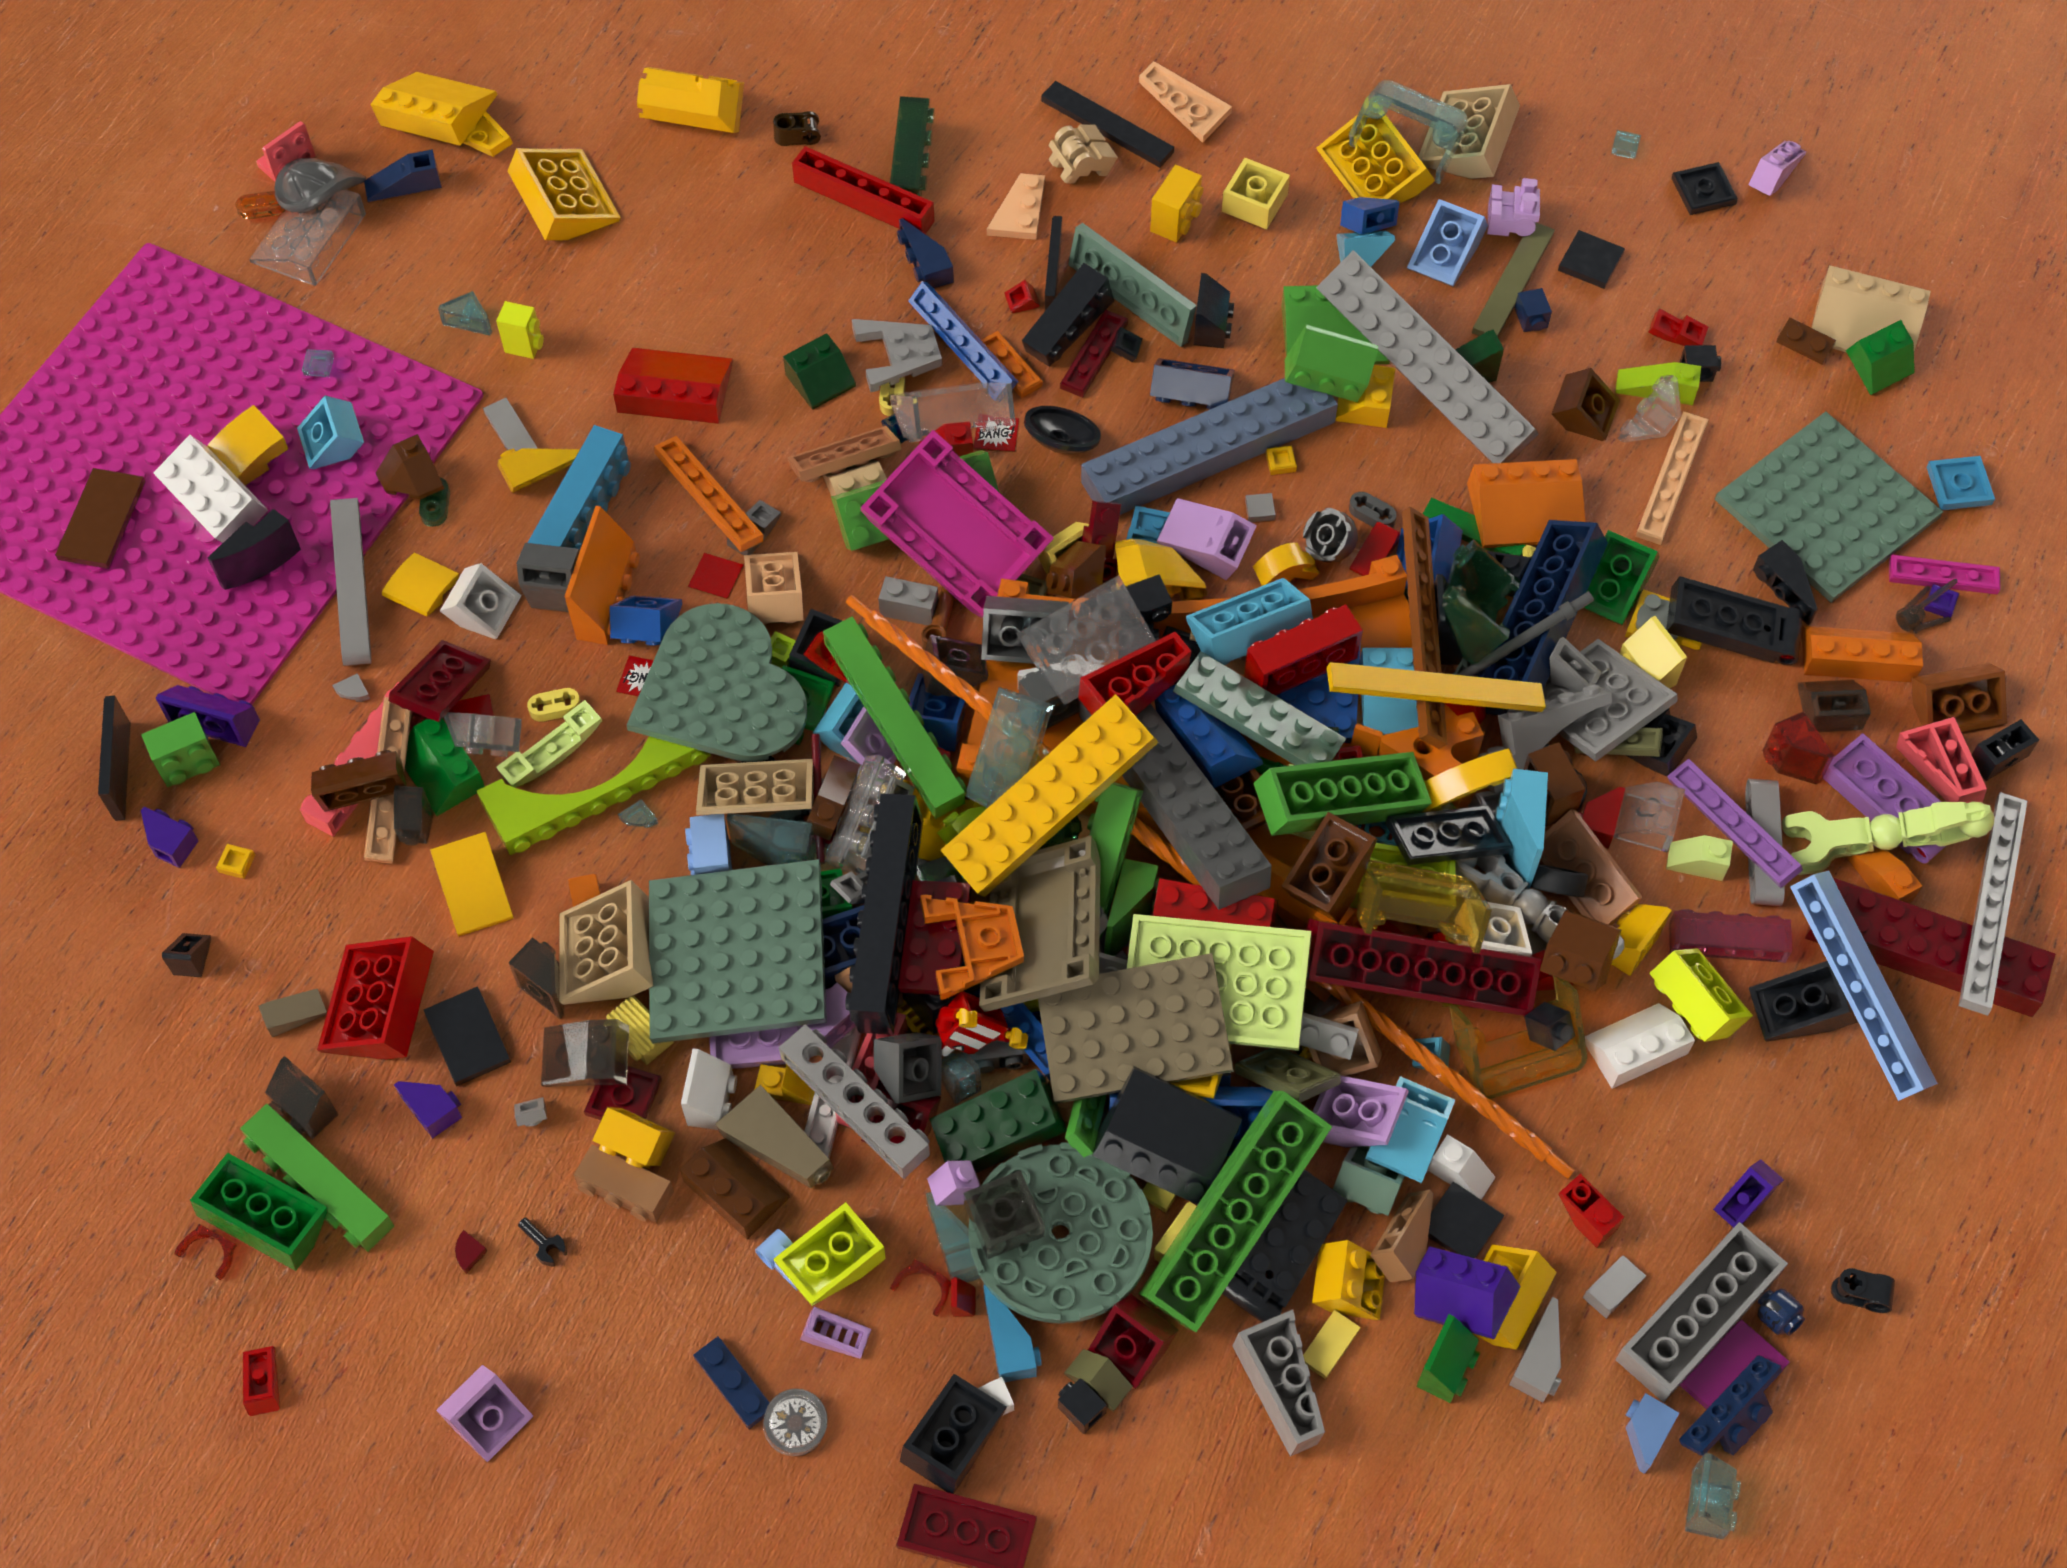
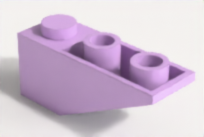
(1776, 167)

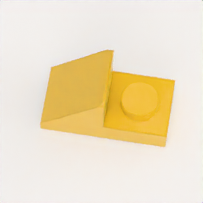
(784, 1084)

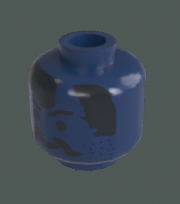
(1780, 1311)

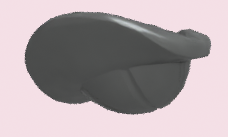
(311, 182)

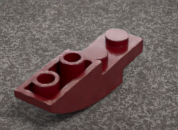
(1103, 531)

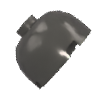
(1330, 535)

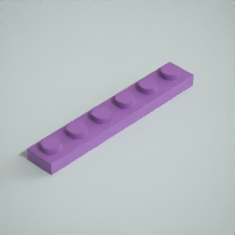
(1735, 823)

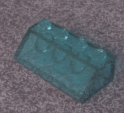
(1008, 745)

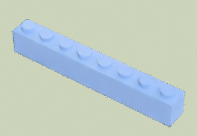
(1863, 985)

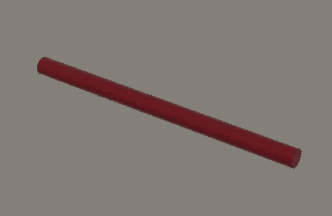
(817, 781)

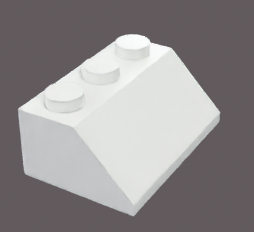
(1639, 1044)

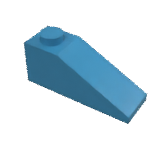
(1011, 1343)

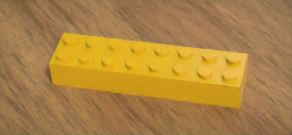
(1049, 796)

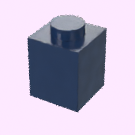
(1533, 310)

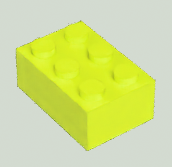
(1700, 995)

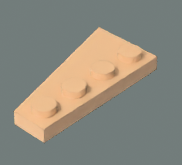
(1187, 102)

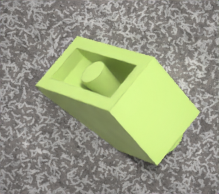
(1700, 856)

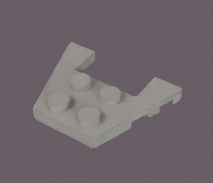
(908, 346)

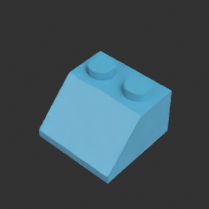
(330, 433)

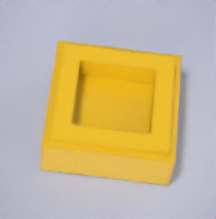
(1281, 460)
(235, 861)

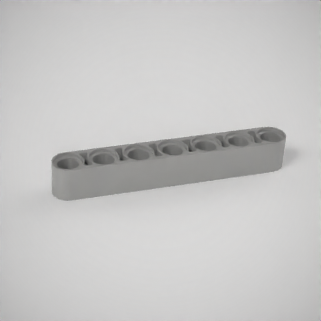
(350, 582)

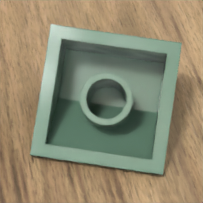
(1368, 1182)

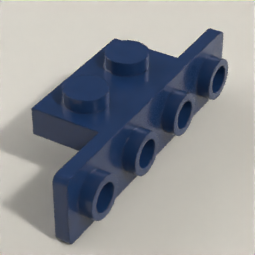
(1736, 1411)

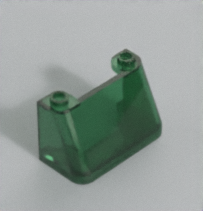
(1473, 599)

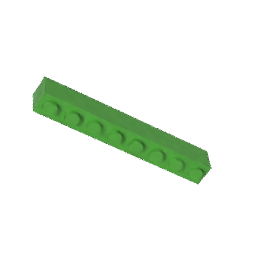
(894, 717)

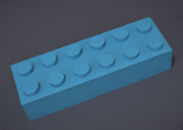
(588, 483)

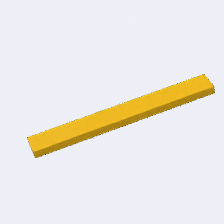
(1435, 687)

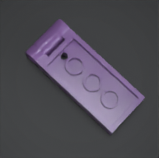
(1879, 787)

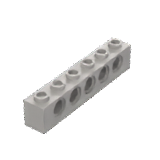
(900, 1157)

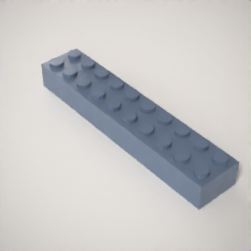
(1206, 444)

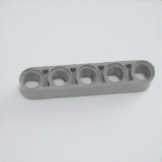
(1763, 807)

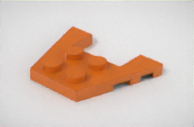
(987, 941)

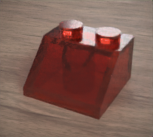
(1798, 749)

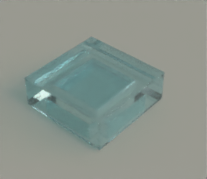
(1626, 144)
(318, 363)

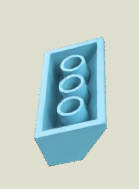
(1235, 624)

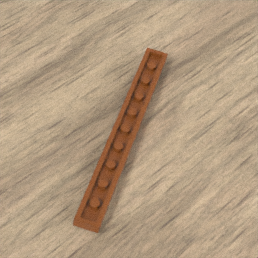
(1423, 620)

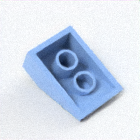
(1448, 242)

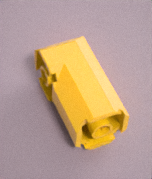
(690, 99)

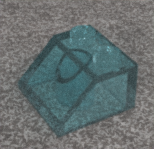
(1712, 1498)

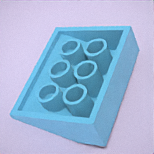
(1522, 819)

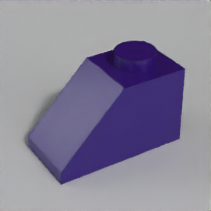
(430, 1105)
(1748, 1193)

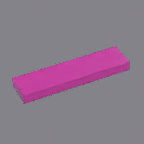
(1939, 572)

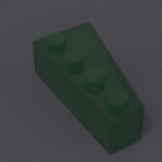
(912, 144)

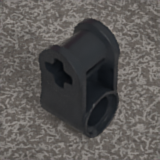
(1868, 1290)

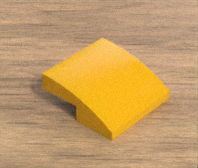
(420, 584)

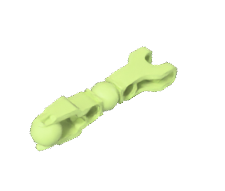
(1938, 824)

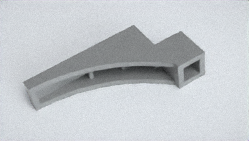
(1531, 731)

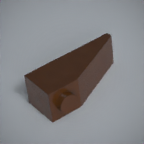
(832, 796)

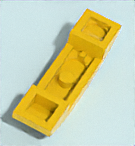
(1469, 778)

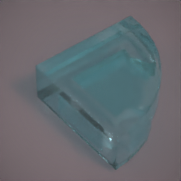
(638, 815)

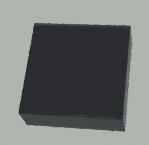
(1126, 344)

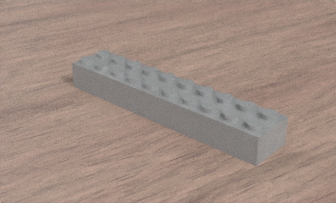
(1427, 360)

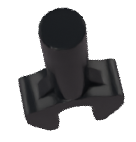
(543, 1242)

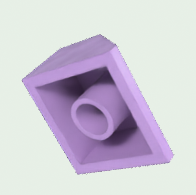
(484, 1412)

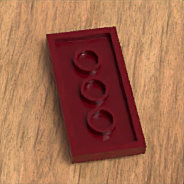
(439, 680)
(933, 944)
(965, 1530)

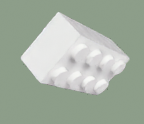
(209, 489)

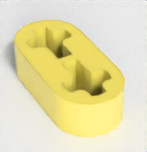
(884, 397)
(553, 704)

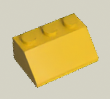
(1534, 1277)

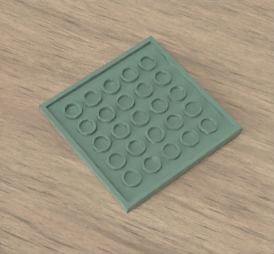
(1829, 504)
(736, 951)

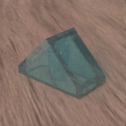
(466, 314)

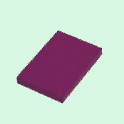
(1727, 1362)

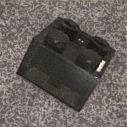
(1835, 704)

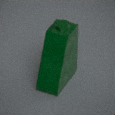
(1484, 355)

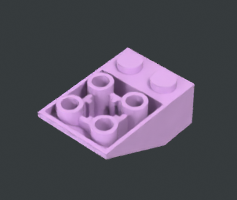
(1207, 536)

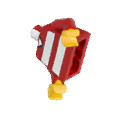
(969, 1028)

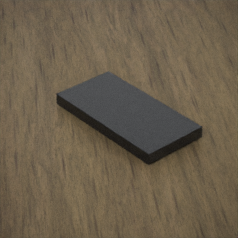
(114, 758)
(1448, 835)

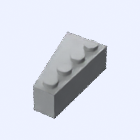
(1279, 1375)

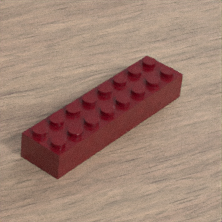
(1938, 947)
(1421, 968)

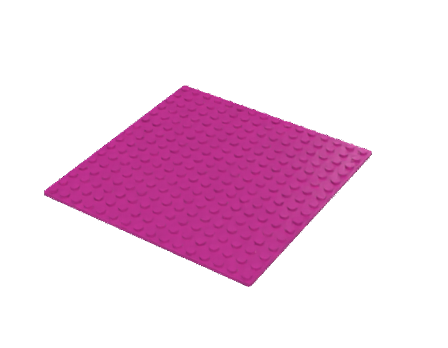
(180, 357)

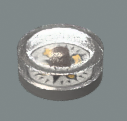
(795, 1422)

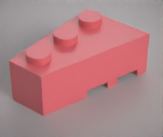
(1944, 760)

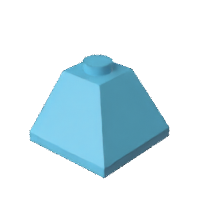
(1367, 246)

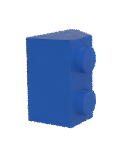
(643, 618)

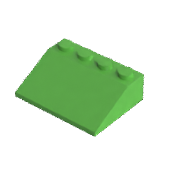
(1309, 307)

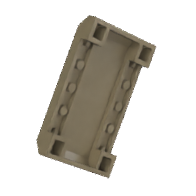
(1057, 923)

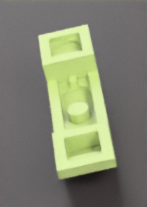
(553, 748)

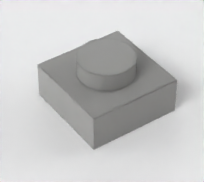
(530, 1112)

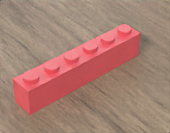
(364, 745)

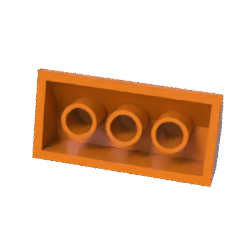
(1861, 654)

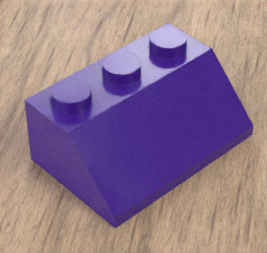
(218, 715)
(1465, 1288)

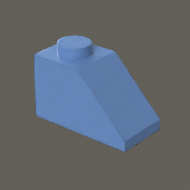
(1648, 1428)

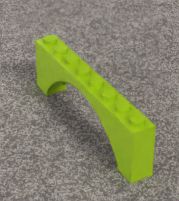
(530, 817)

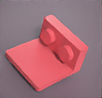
(284, 149)

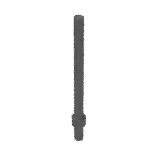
(1565, 611)

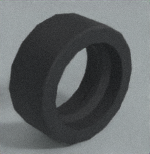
(1560, 881)

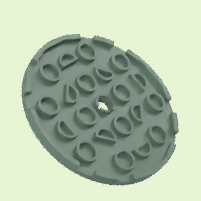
(1097, 1260)

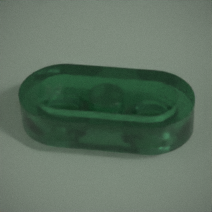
(437, 501)

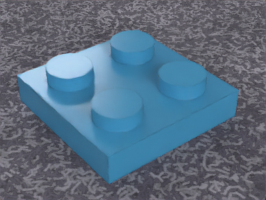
(1960, 483)

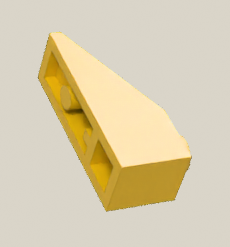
(531, 465)

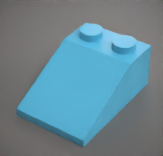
(1388, 713)

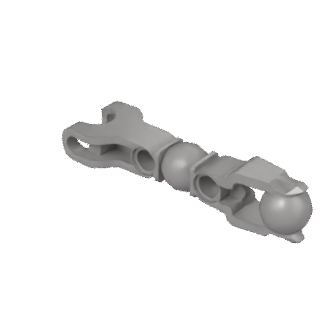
(1506, 887)

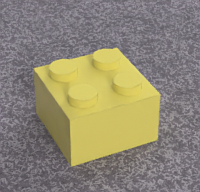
(1255, 193)

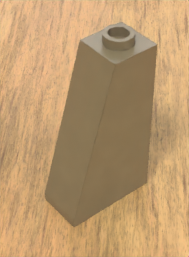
(773, 1136)

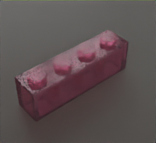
(1731, 935)

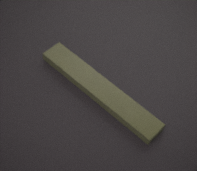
(1513, 280)

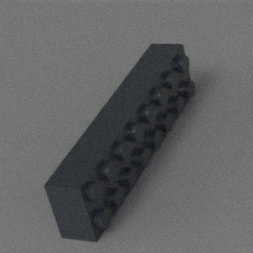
(885, 914)

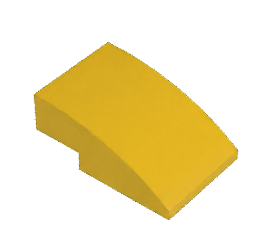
(248, 445)
(471, 884)

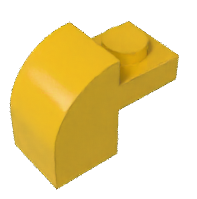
(1285, 562)

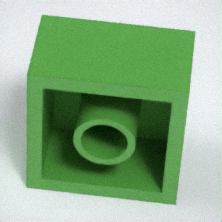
(180, 749)

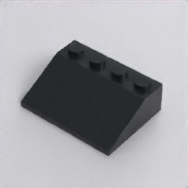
(1166, 1135)

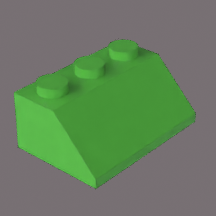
(1330, 363)

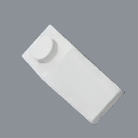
(1462, 1165)

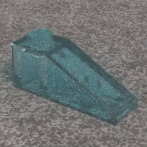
(953, 1241)

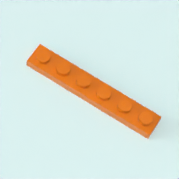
(708, 494)

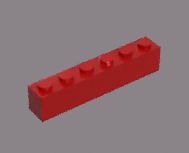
(861, 190)

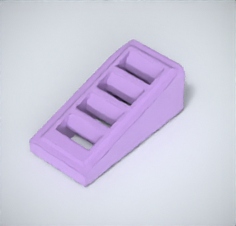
(820, 1339)

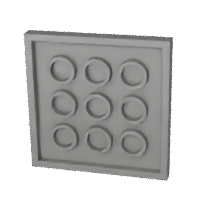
(1635, 700)

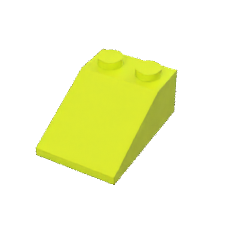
(831, 1255)

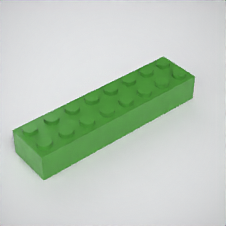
(1235, 1210)

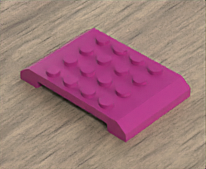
(954, 523)

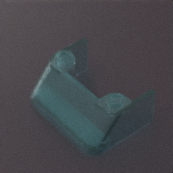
(1447, 121)

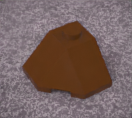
(409, 470)

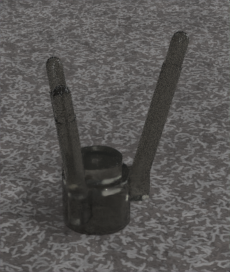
(1912, 615)

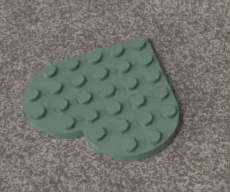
(718, 688)

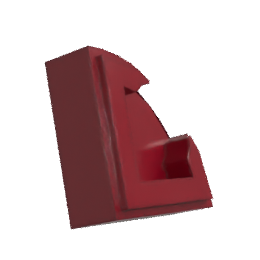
(468, 1251)

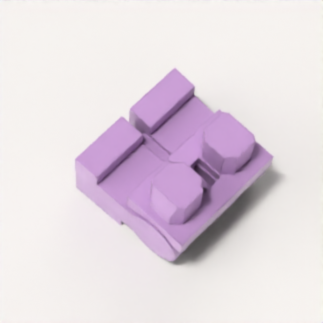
(1514, 210)

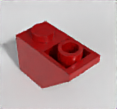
(1590, 1210)

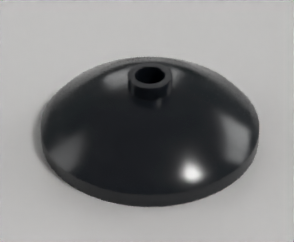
(1061, 429)

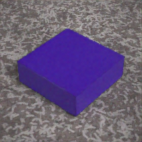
(1944, 604)

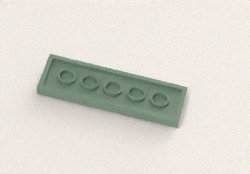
(1135, 285)
(1257, 713)

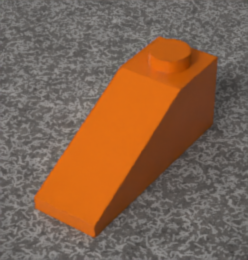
(1886, 874)

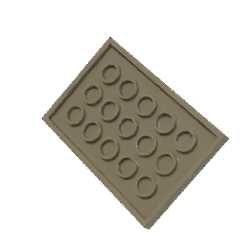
(1146, 1017)

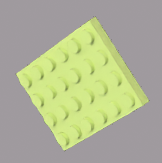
(1256, 968)

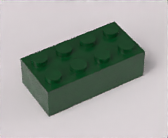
(999, 1122)

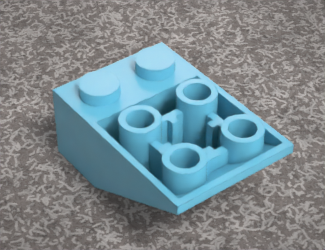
(1415, 1132)

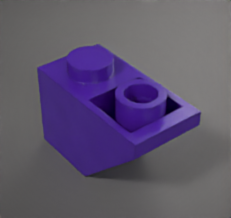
(168, 838)

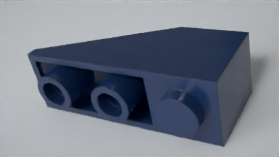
(406, 176)
(927, 256)

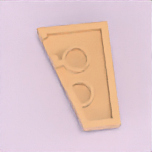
(1020, 209)

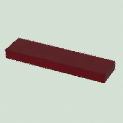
(1093, 354)

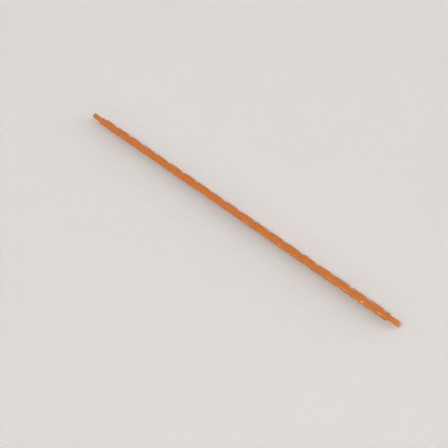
(1166, 852)

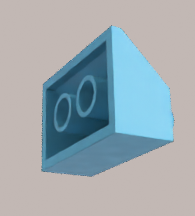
(839, 719)

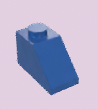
(1369, 214)

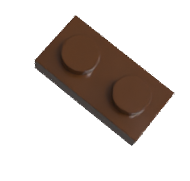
(1806, 341)

